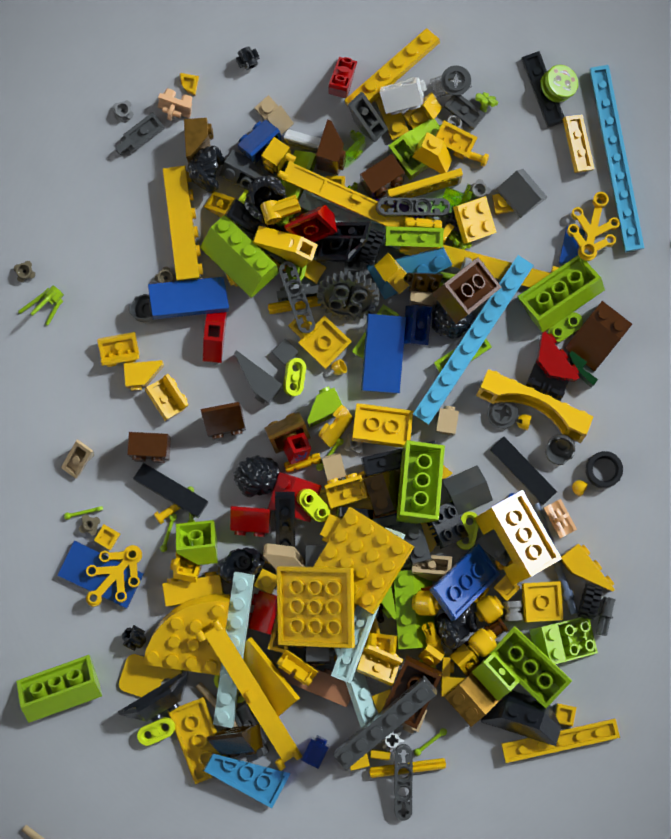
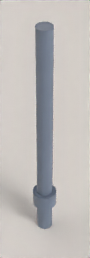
(567, 593)

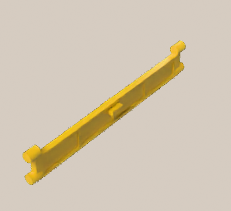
(337, 193)
(495, 266)
(251, 692)

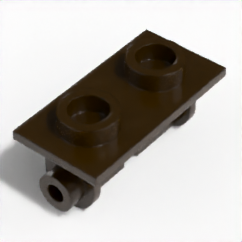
(423, 281)

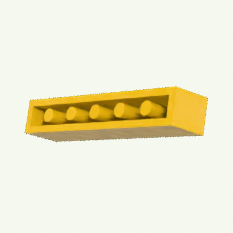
(181, 223)

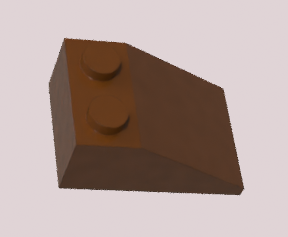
(466, 290)
(599, 335)
(223, 420)
(409, 674)

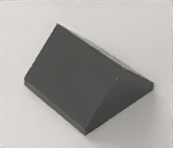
(521, 192)
(468, 489)

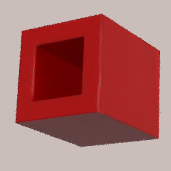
(297, 448)

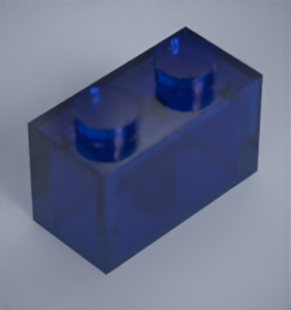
(417, 325)
(315, 751)

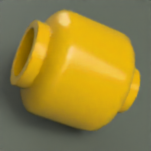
(425, 604)
(489, 609)
(482, 642)

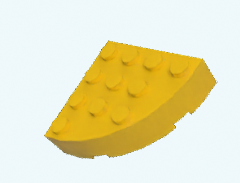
(175, 640)

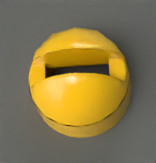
(339, 367)
(525, 421)
(579, 487)

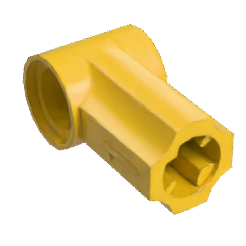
(274, 210)

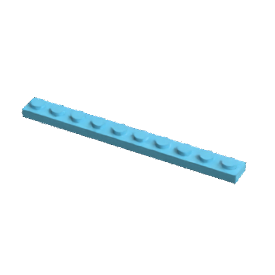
(616, 158)
(472, 340)

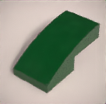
(574, 359)

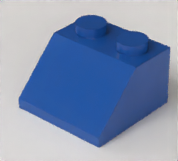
(258, 140)

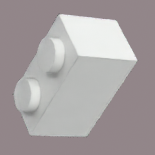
(401, 96)

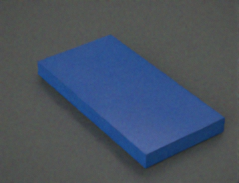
(188, 298)
(383, 353)
(75, 571)
(465, 582)

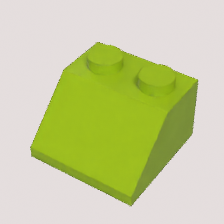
(324, 406)
(197, 542)

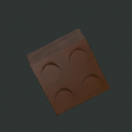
(381, 177)
(149, 446)

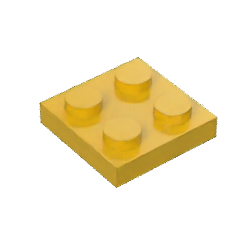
(474, 219)
(325, 342)
(542, 601)

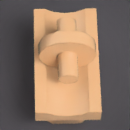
(175, 106)
(560, 518)

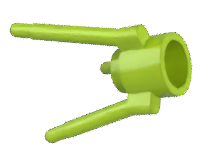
(52, 296)

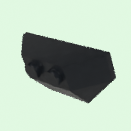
(343, 244)
(157, 701)
(525, 717)

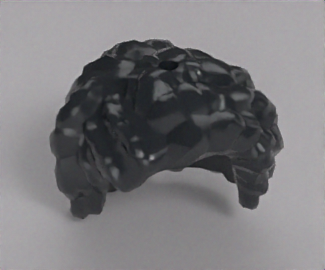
(204, 167)
(260, 191)
(446, 326)
(256, 476)
(236, 563)
(453, 631)

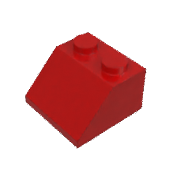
(313, 224)
(290, 483)
(250, 520)
(264, 612)

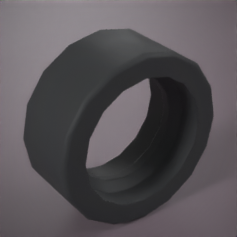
(618, 471)

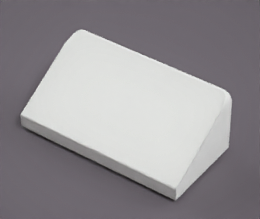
(302, 140)

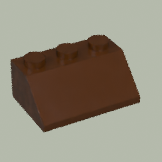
(331, 152)

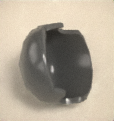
(141, 308)
(560, 449)

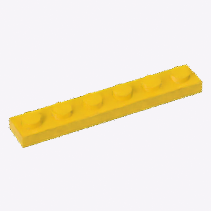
(397, 66)
(567, 739)

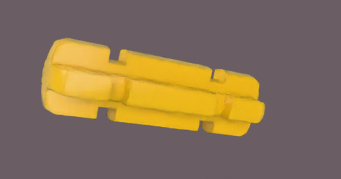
(419, 222)
(315, 458)

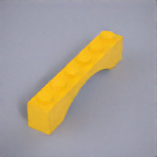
(569, 420)

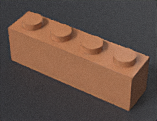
(323, 685)

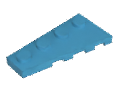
(424, 262)
(254, 780)

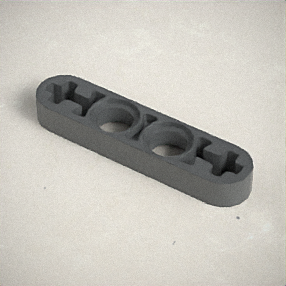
(413, 207)
(300, 296)
(403, 782)

